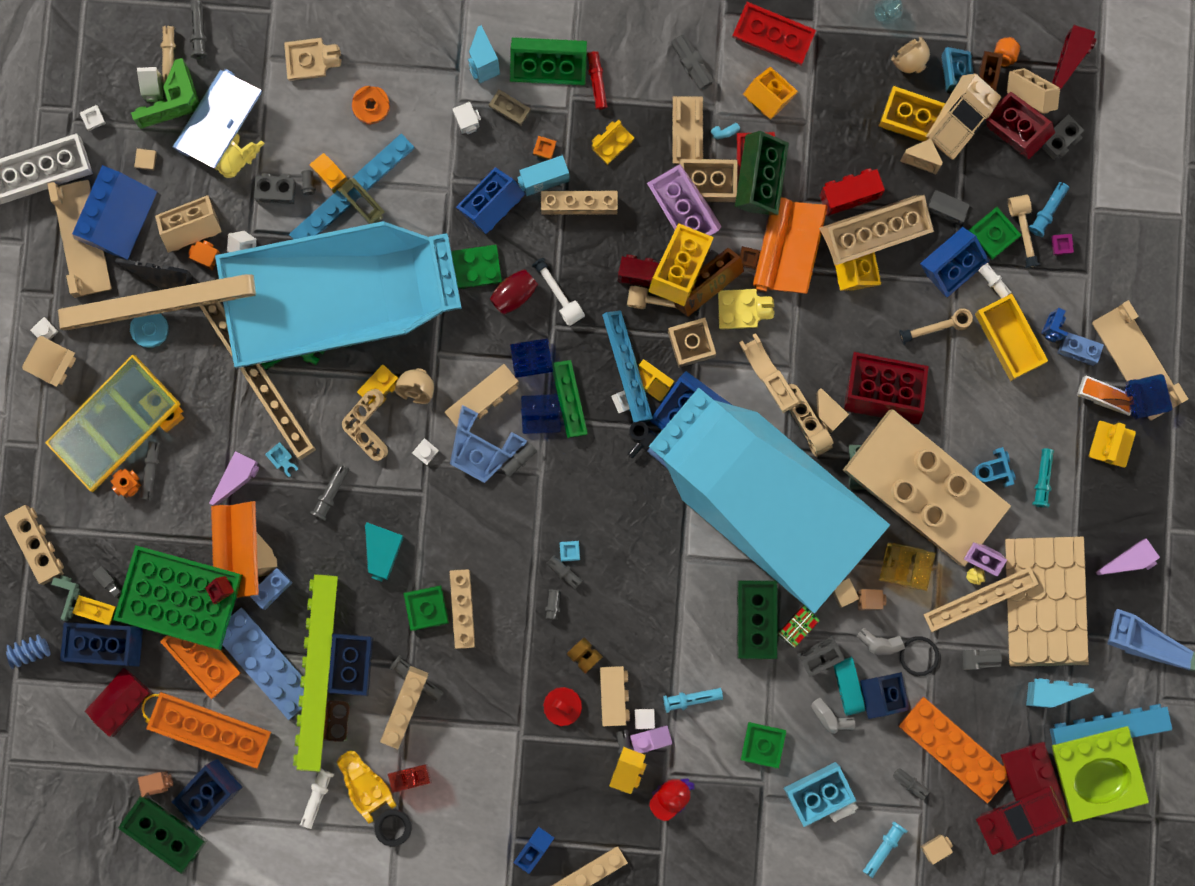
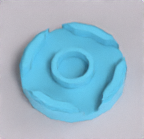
(149, 330)

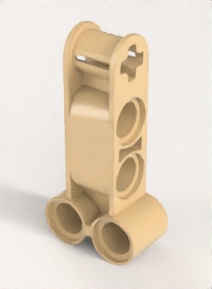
(819, 438)

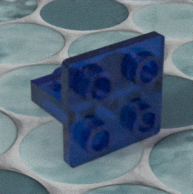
(540, 414)

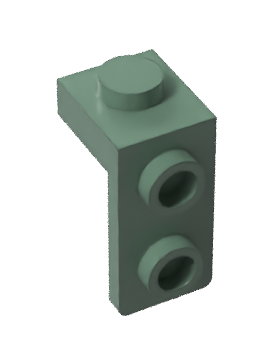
(65, 582)

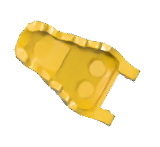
(365, 788)

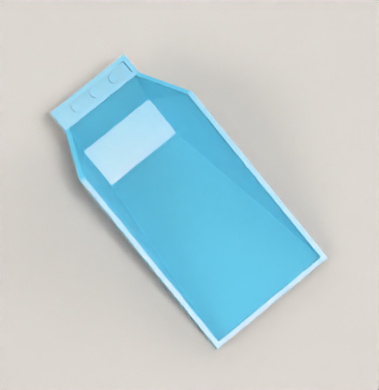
(336, 290)
(767, 496)

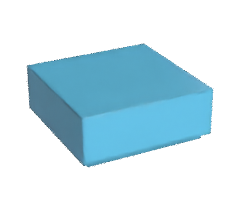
(569, 551)

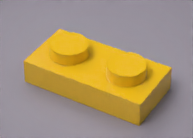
(94, 610)

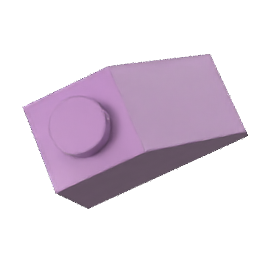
(986, 558)
(651, 739)

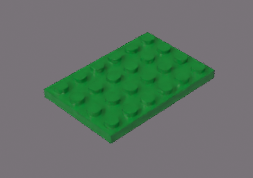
(171, 598)

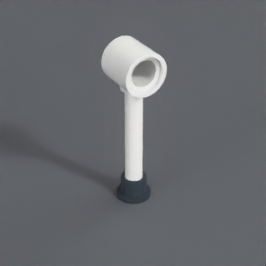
(571, 311)

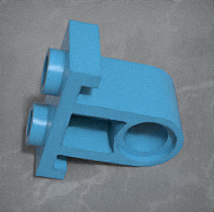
(997, 469)

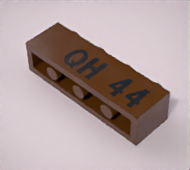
(712, 279)

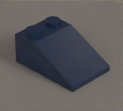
(207, 793)

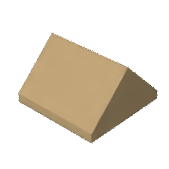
(923, 156)

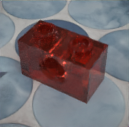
(409, 778)

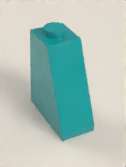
(381, 550)

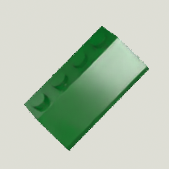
(548, 61)

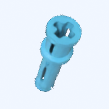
(682, 700)
(890, 841)

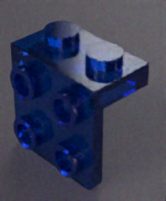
(1148, 396)

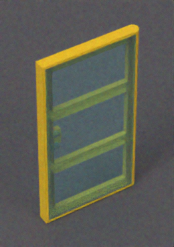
(113, 423)

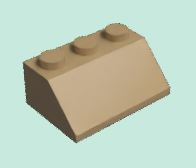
(188, 224)

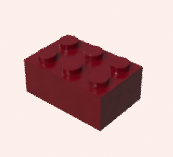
(1020, 125)

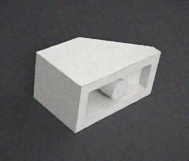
(150, 84)

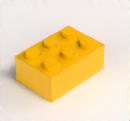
(910, 113)

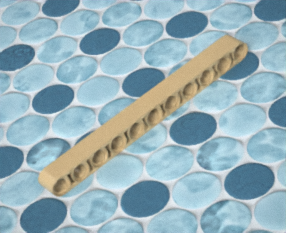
(157, 302)

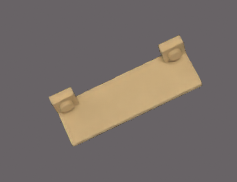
(85, 263)
(1132, 350)

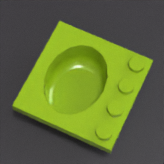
(1100, 774)

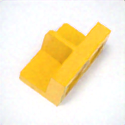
(654, 381)

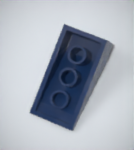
(101, 644)

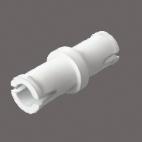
(994, 281)

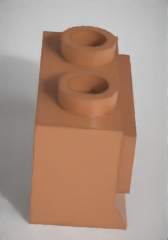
(155, 783)

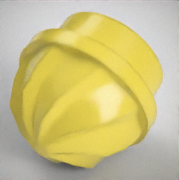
(976, 575)

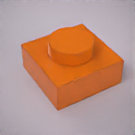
(544, 148)

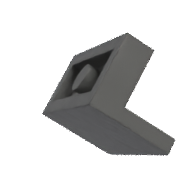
(948, 207)

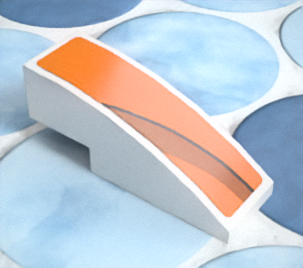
(1104, 395)

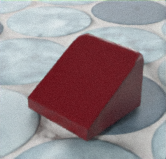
(219, 589)

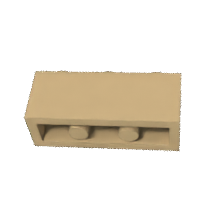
(1034, 90)
(614, 696)

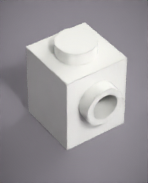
(467, 118)

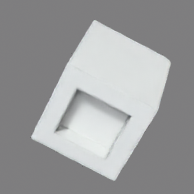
(240, 241)

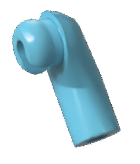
(727, 132)

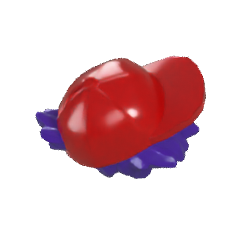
(671, 798)

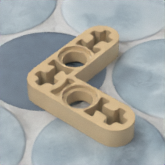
(360, 427)

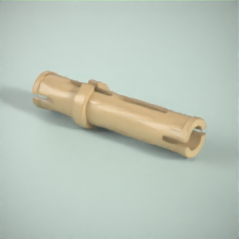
(168, 51)

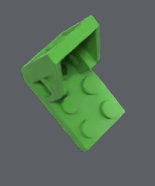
(180, 98)

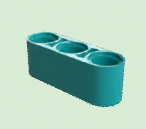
(849, 687)

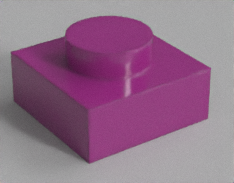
(1062, 244)

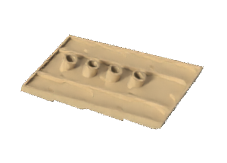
(1051, 619)

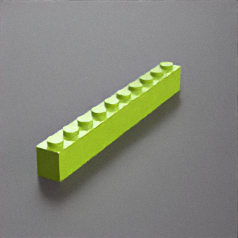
(316, 673)

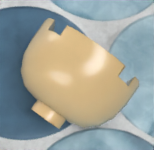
(912, 57)
(415, 385)

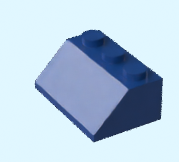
(490, 200)
(955, 261)

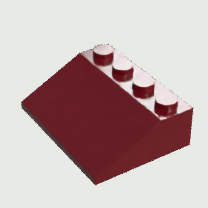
(886, 384)

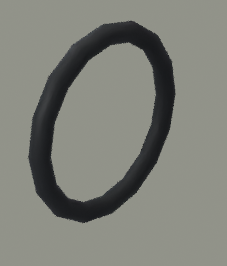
(936, 656)

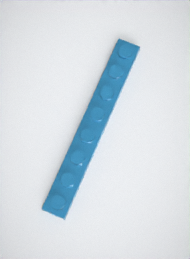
(366, 177)

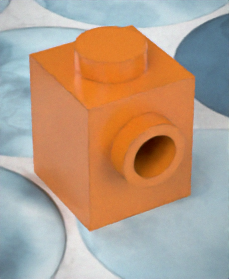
(204, 254)

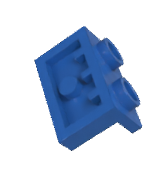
(1051, 328)

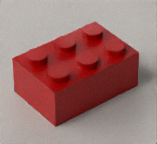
(852, 191)

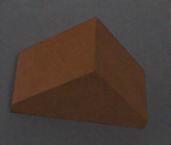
(990, 68)

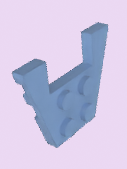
(476, 455)

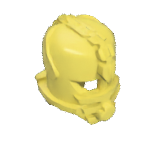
(236, 158)

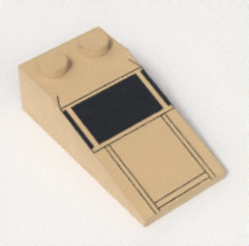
(963, 114)

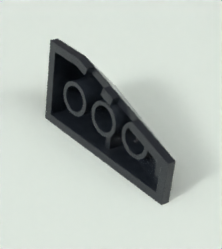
(163, 278)

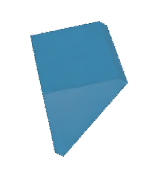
(955, 64)

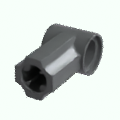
(981, 659)

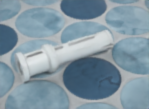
(319, 788)

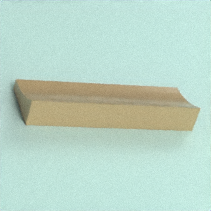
(877, 229)

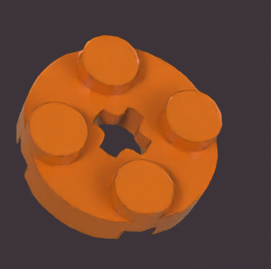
(371, 94)

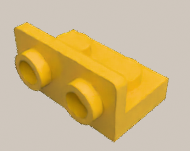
(612, 141)
(382, 380)

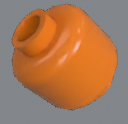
(1010, 49)

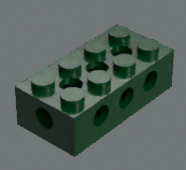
(767, 611)
(150, 839)

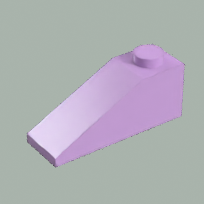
(236, 475)
(1136, 558)

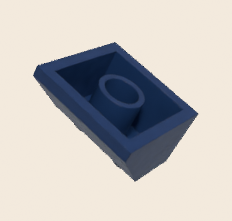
(884, 695)

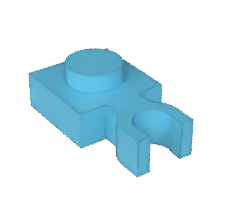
(280, 457)

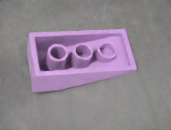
(683, 201)

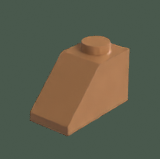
(871, 599)

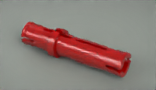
(595, 72)

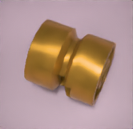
(580, 649)

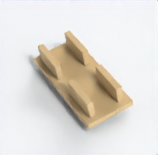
(687, 128)

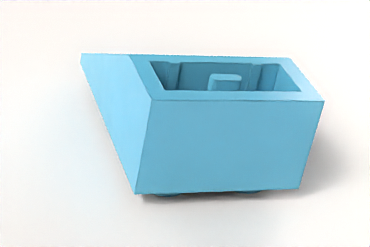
(1049, 695)

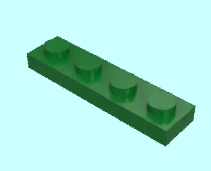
(569, 399)

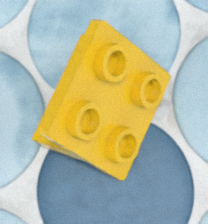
(1112, 443)

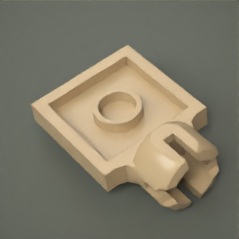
(310, 58)

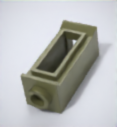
(375, 215)

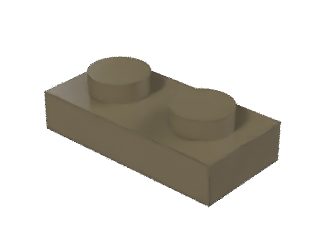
(509, 107)

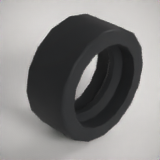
(378, 827)

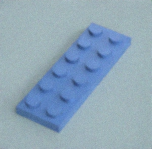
(264, 663)

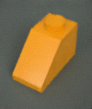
(328, 172)

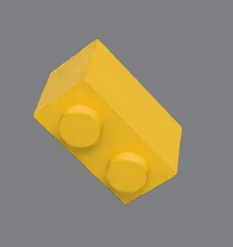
(627, 771)

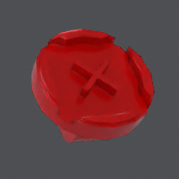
(562, 706)

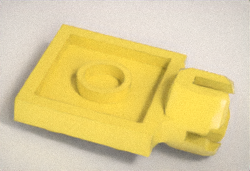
(743, 308)

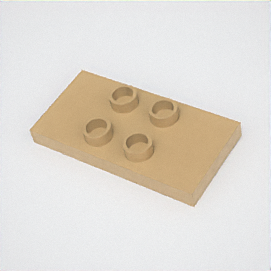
(926, 487)

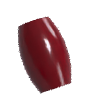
(513, 292)

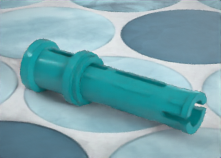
(1043, 486)

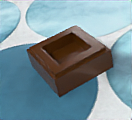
(749, 257)

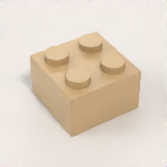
(691, 342)

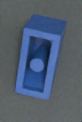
(533, 850)

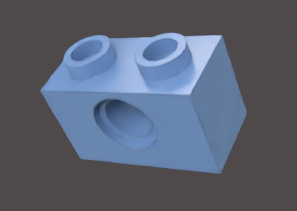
(1080, 349)
(271, 588)

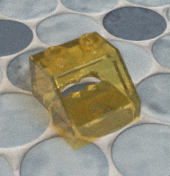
(896, 570)

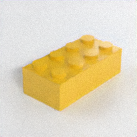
(1011, 337)

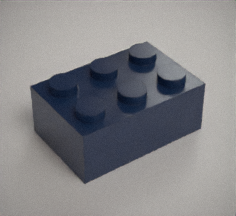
(350, 664)

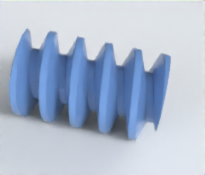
(27, 651)

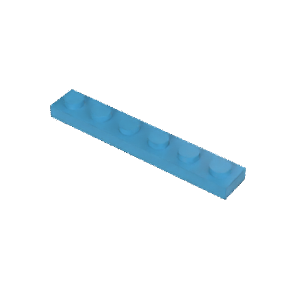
(627, 366)

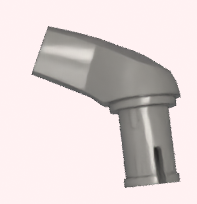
(880, 645)
(828, 719)

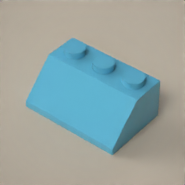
(482, 59)
(819, 794)

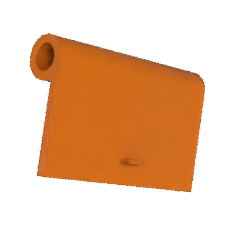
(790, 247)
(236, 543)

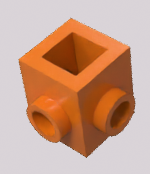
(132, 485)

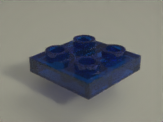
(531, 358)

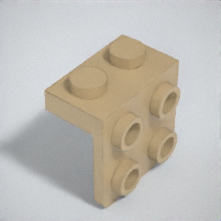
(49, 361)

